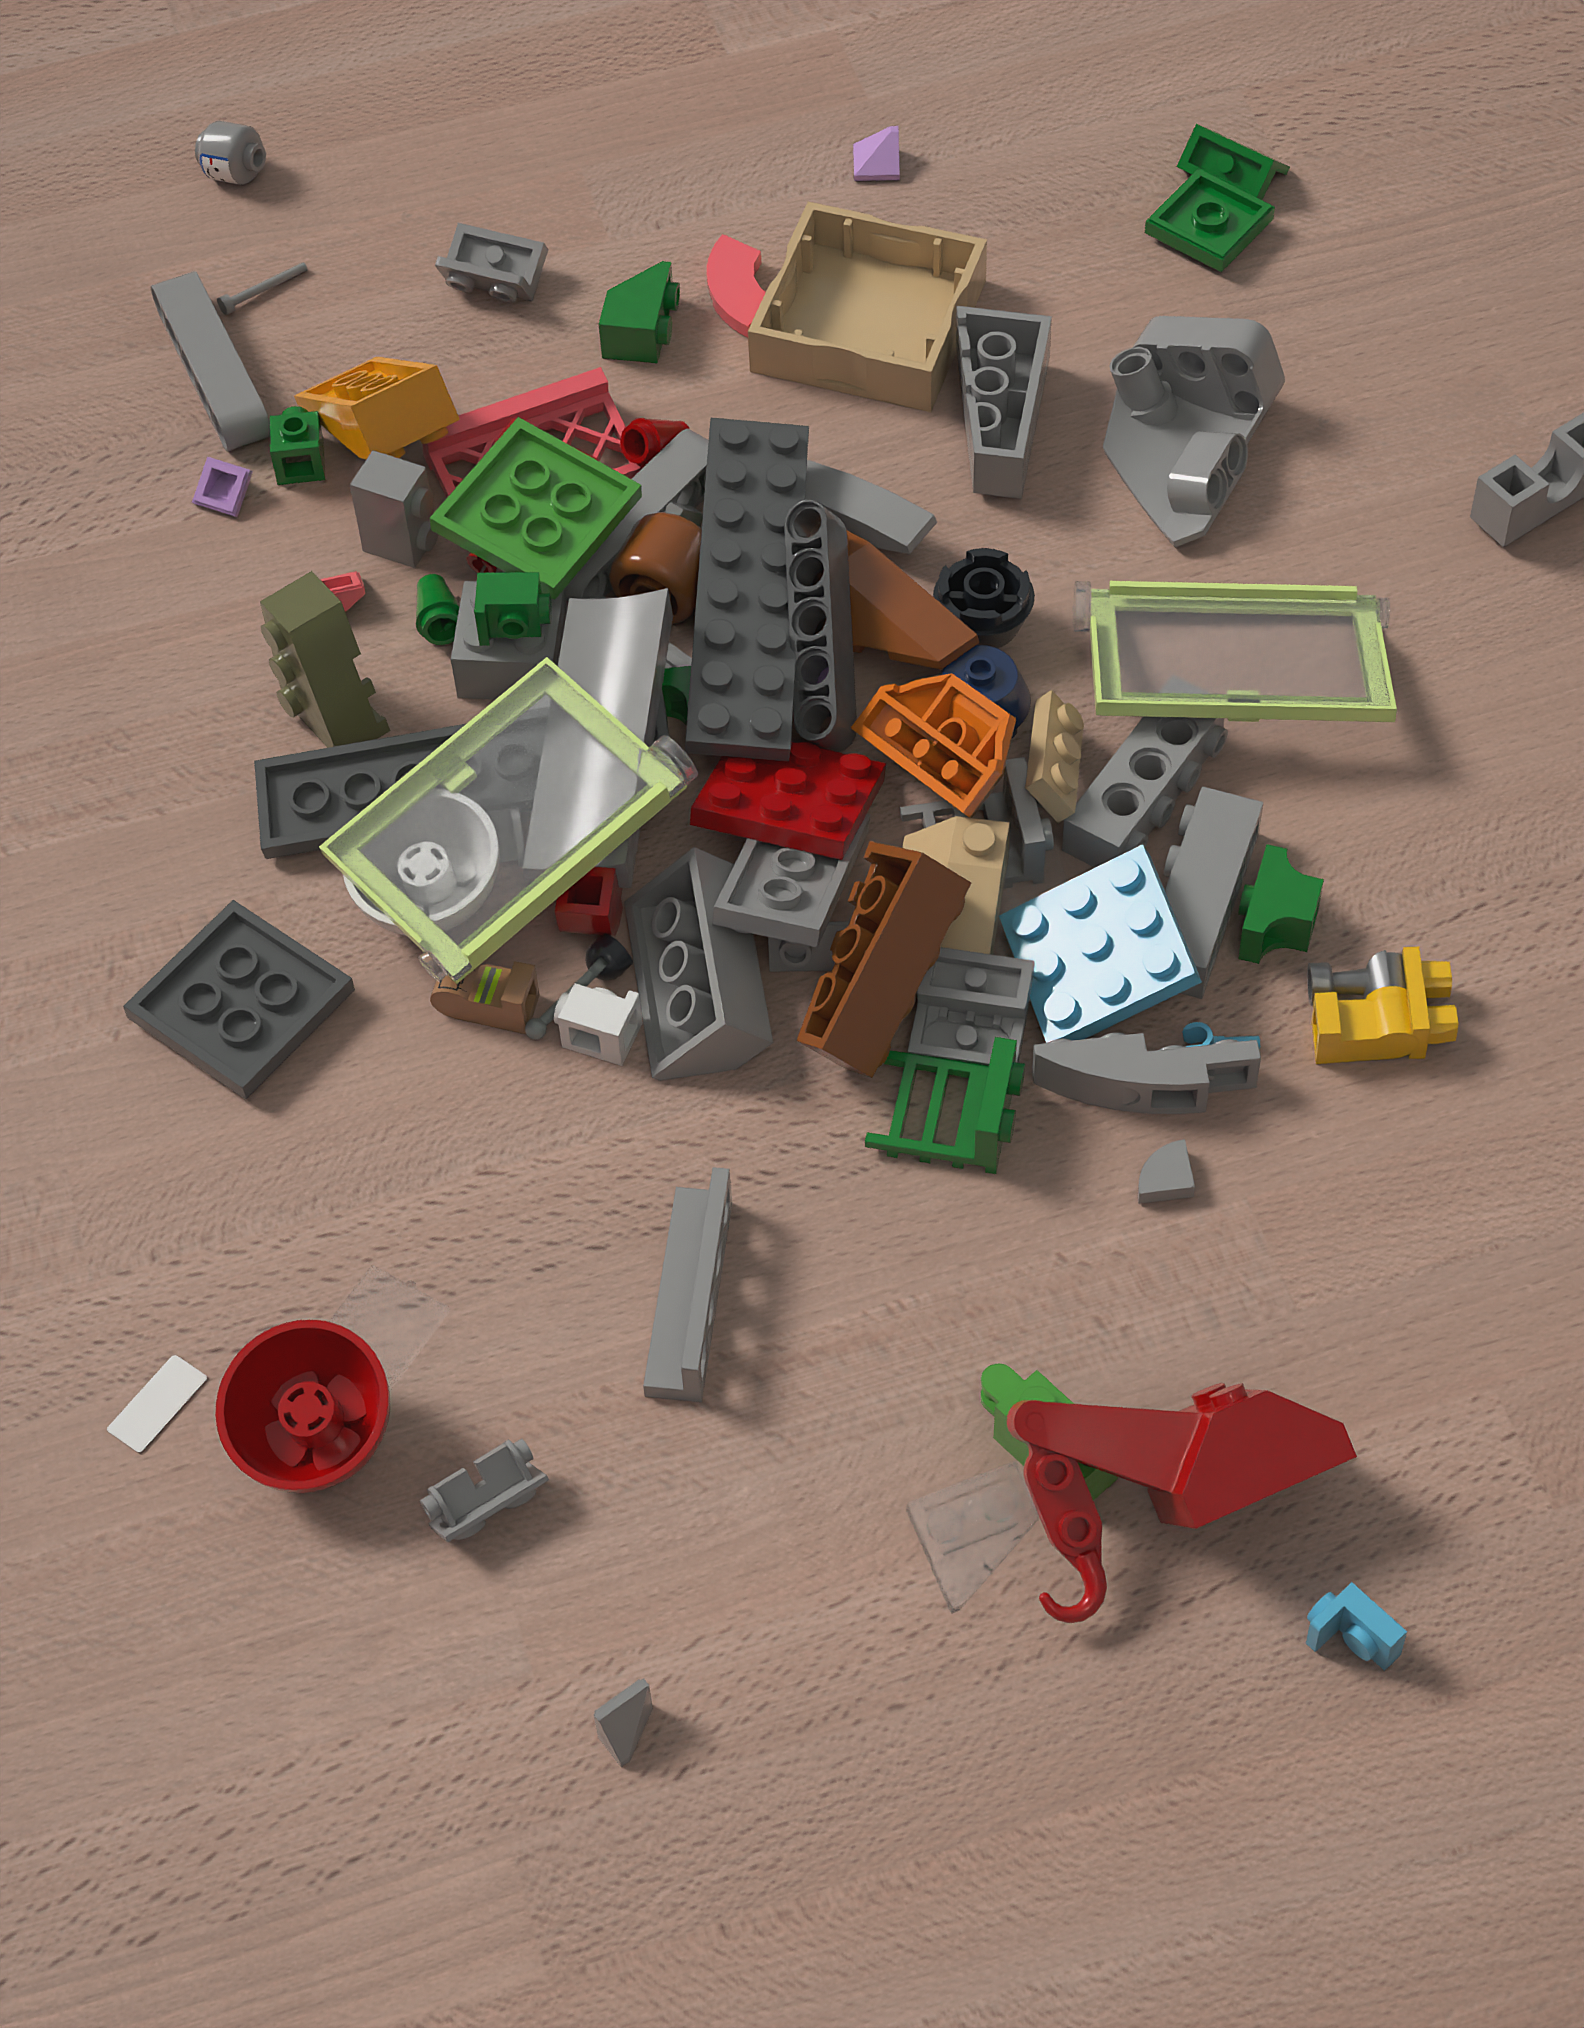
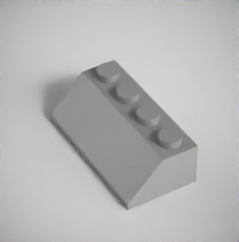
(694, 977)

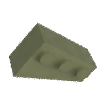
(316, 665)

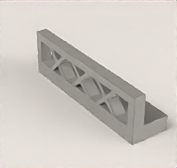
(689, 1291)

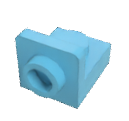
(1364, 1626)

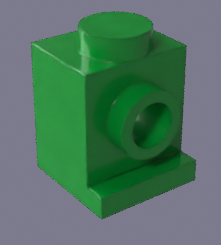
(297, 434)
(510, 606)

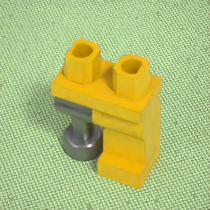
(1392, 1015)

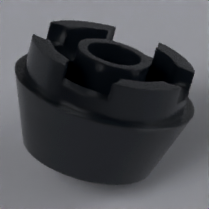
(987, 595)

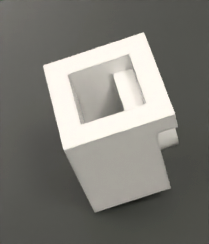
(598, 1022)

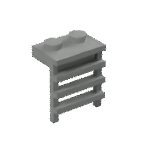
(1027, 832)

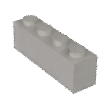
(1210, 871)

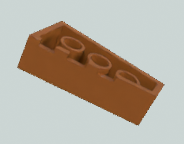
(882, 956)

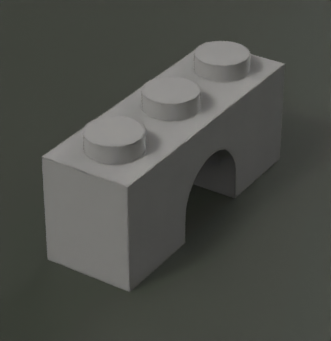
(1520, 498)

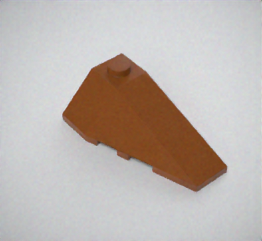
(897, 613)

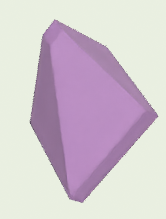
(877, 156)
(222, 487)

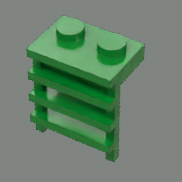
(985, 1114)

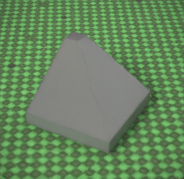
(623, 1720)

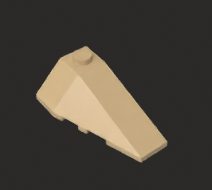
(979, 854)

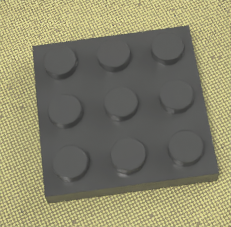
(239, 998)

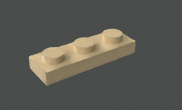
(1055, 755)

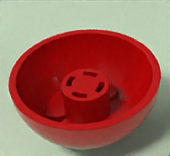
(289, 1384)

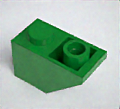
(637, 315)

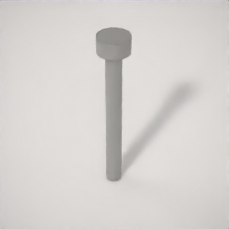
(228, 303)

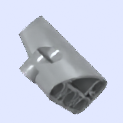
(1186, 413)

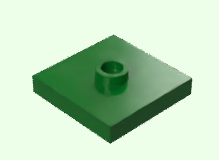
(1209, 220)

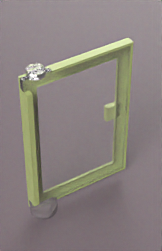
(1237, 651)
(505, 818)

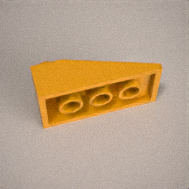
(383, 406)

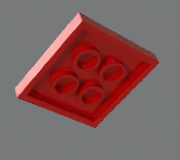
(797, 804)

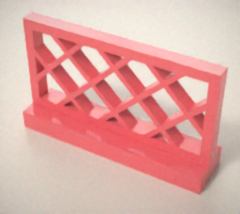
(544, 407)

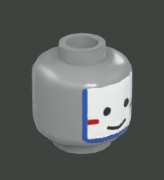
(230, 152)

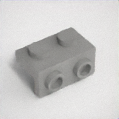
(493, 262)

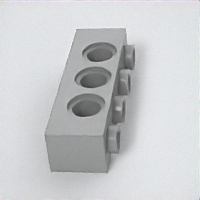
(1141, 785)

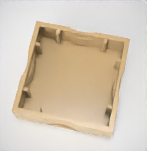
(867, 306)

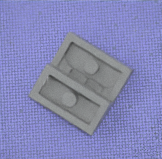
(970, 1002)

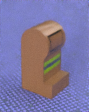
(490, 996)

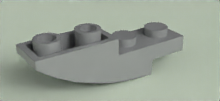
(1126, 1077)

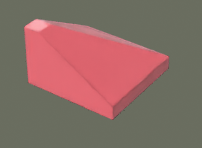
(346, 588)

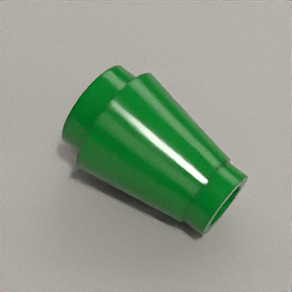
(436, 610)

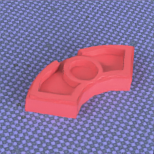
(733, 282)

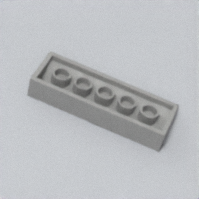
(619, 658)

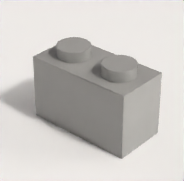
(393, 509)

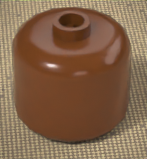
(657, 556)

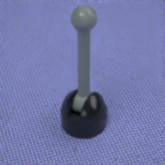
(605, 960)

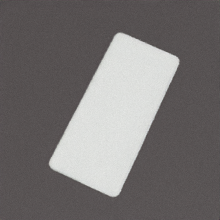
(156, 1403)

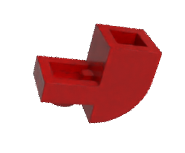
(591, 904)

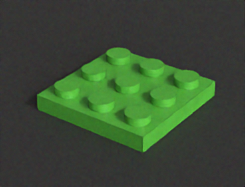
(536, 506)

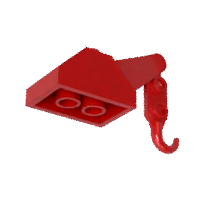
(1193, 1461)

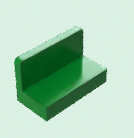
(1230, 161)

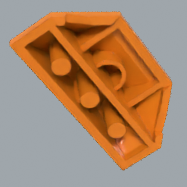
(941, 736)

